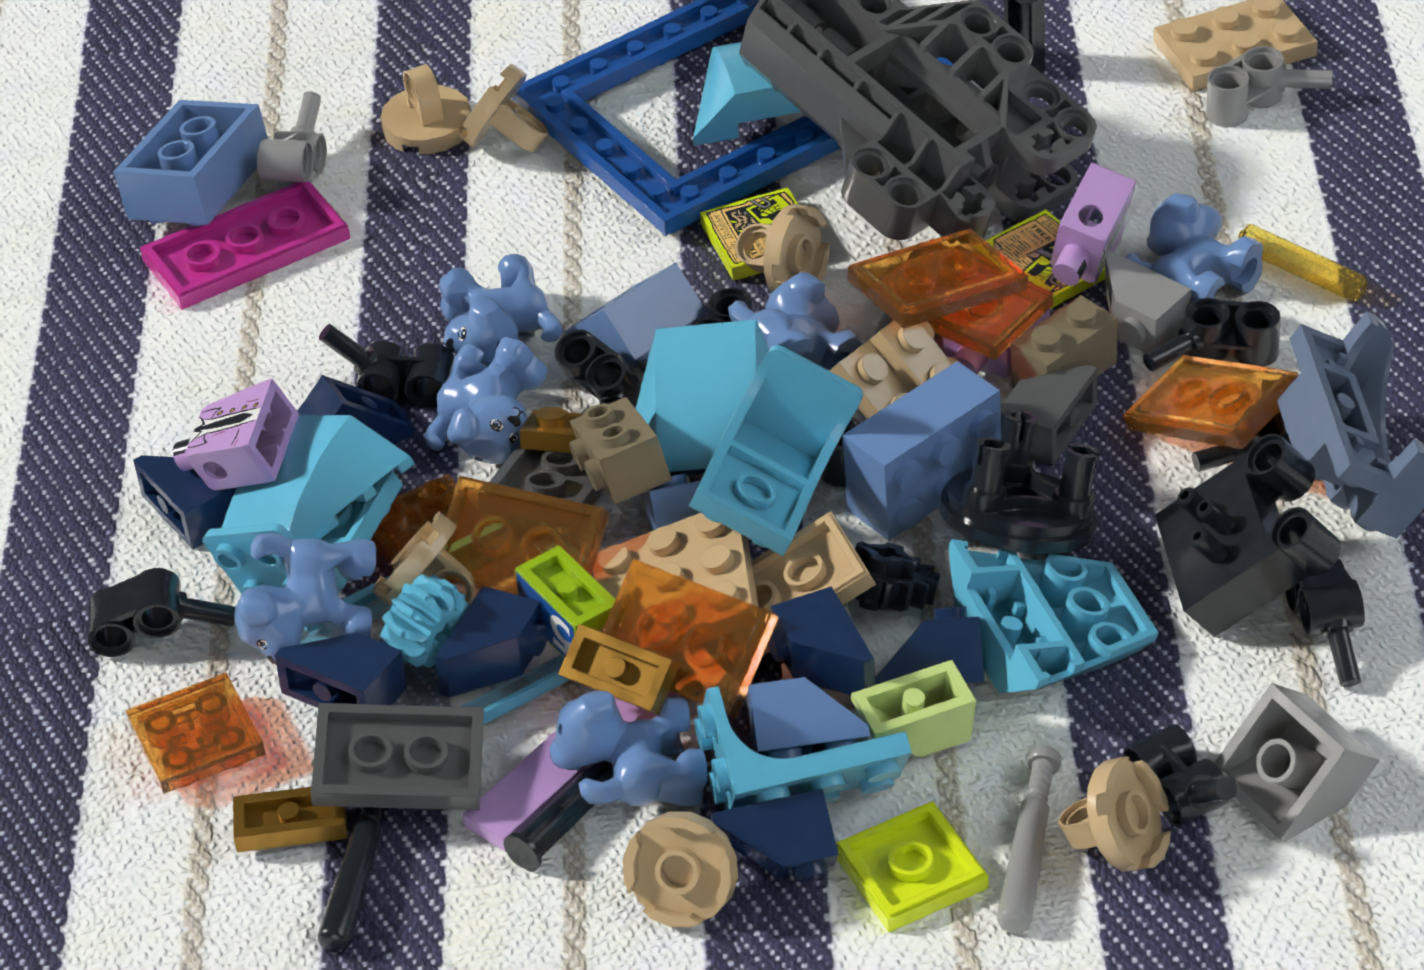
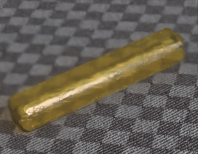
(1308, 264)

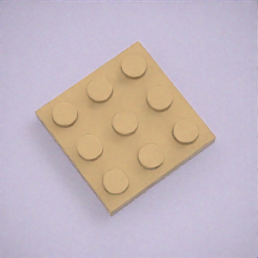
(690, 549)

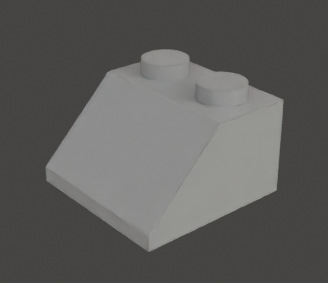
(1294, 762)

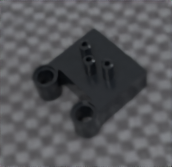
(1233, 545)

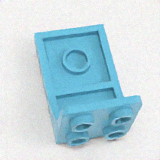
(776, 449)
(233, 544)
(747, 778)

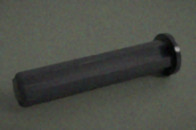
(554, 820)

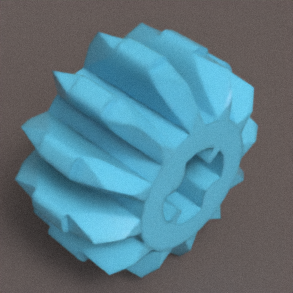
(423, 619)

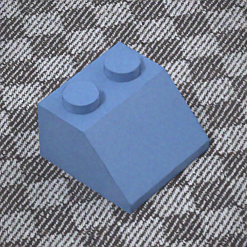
(632, 317)

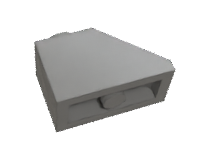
(1145, 303)

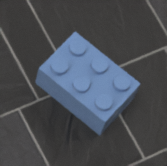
(191, 162)
(915, 446)

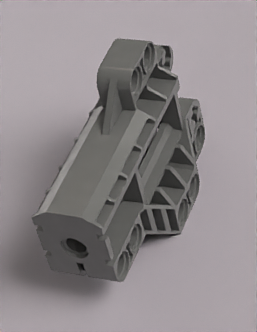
(917, 131)

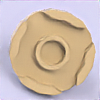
(500, 110)
(424, 114)
(790, 245)
(425, 556)
(1120, 815)
(680, 869)

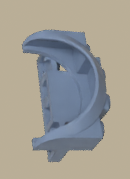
(1340, 427)

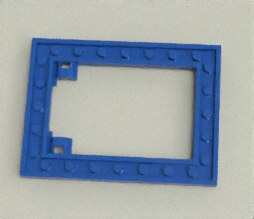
(666, 202)

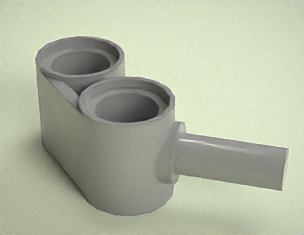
(1255, 81)
(296, 153)

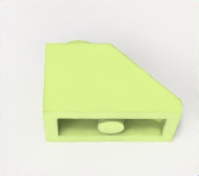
(927, 704)

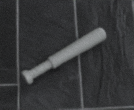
(1024, 863)

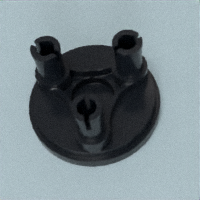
(1015, 506)

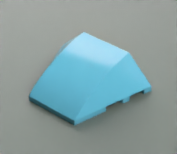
(734, 96)
(695, 387)
(322, 472)
(1046, 616)

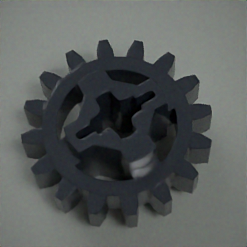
(898, 578)

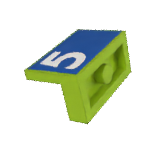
(566, 595)

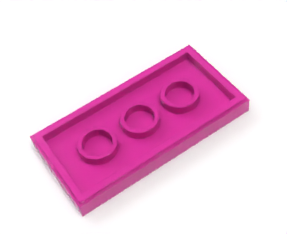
(244, 243)

